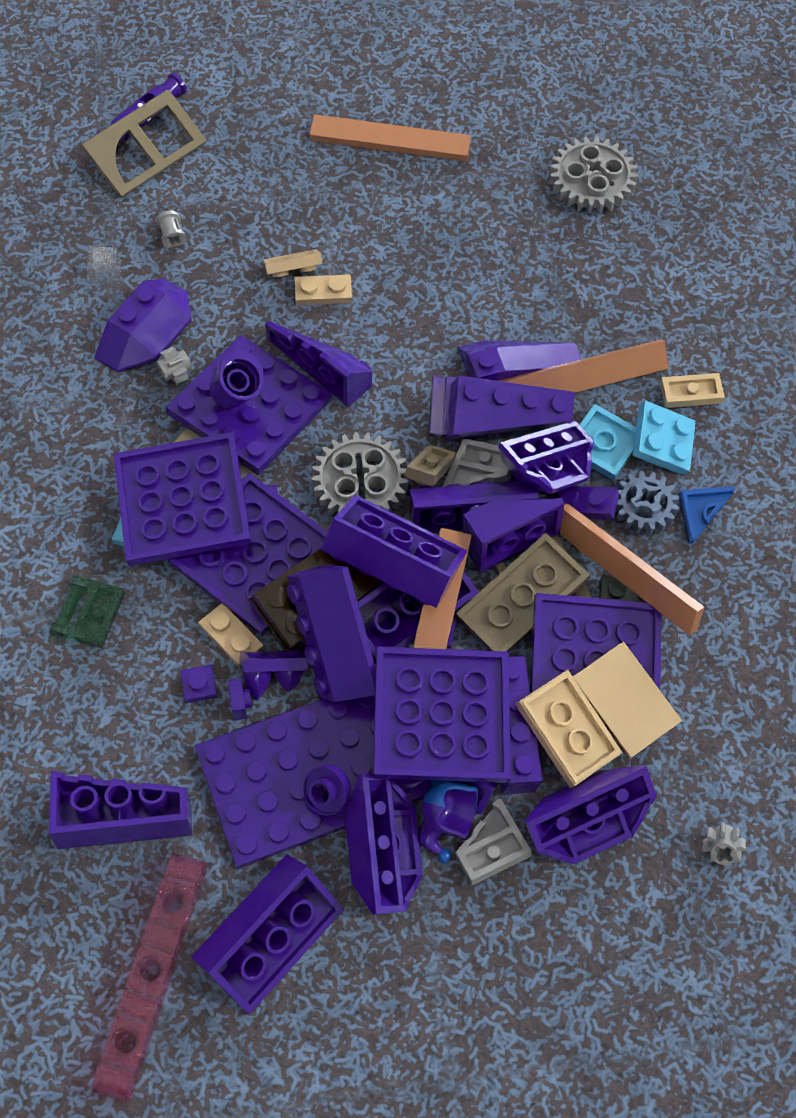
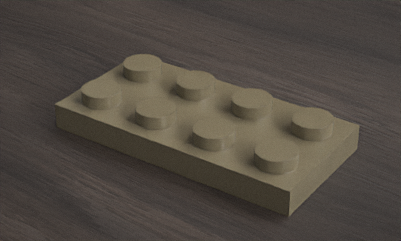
(504, 608)

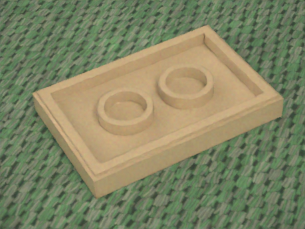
(626, 700)
(568, 728)

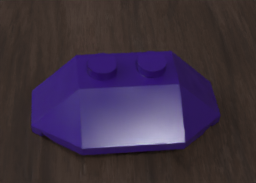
(144, 325)
(550, 457)
(591, 814)
(382, 844)

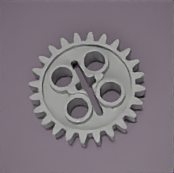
(593, 175)
(388, 475)

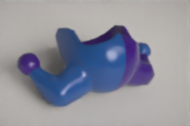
(449, 811)

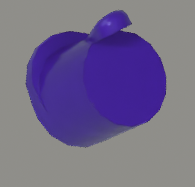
(237, 379)

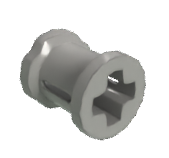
(170, 228)

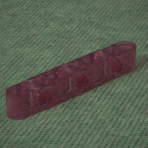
(144, 999)

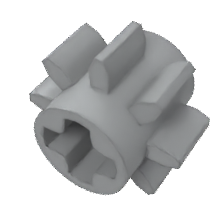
(174, 365)
(724, 844)

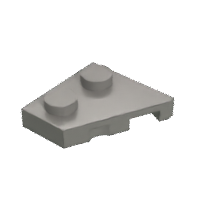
(477, 463)
(493, 846)

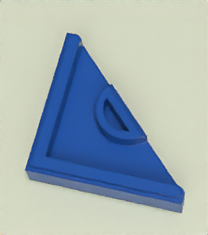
(700, 507)

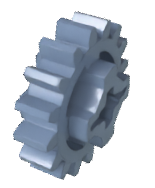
(645, 503)

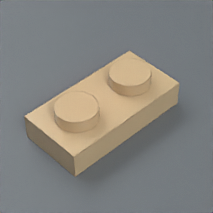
(303, 261)
(323, 290)
(692, 390)
(229, 633)

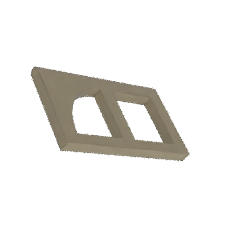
(103, 146)

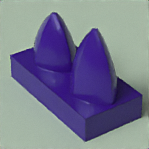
(259, 666)

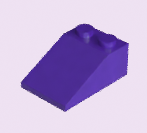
(509, 528)

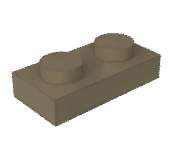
(430, 465)

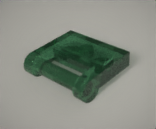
(96, 614)

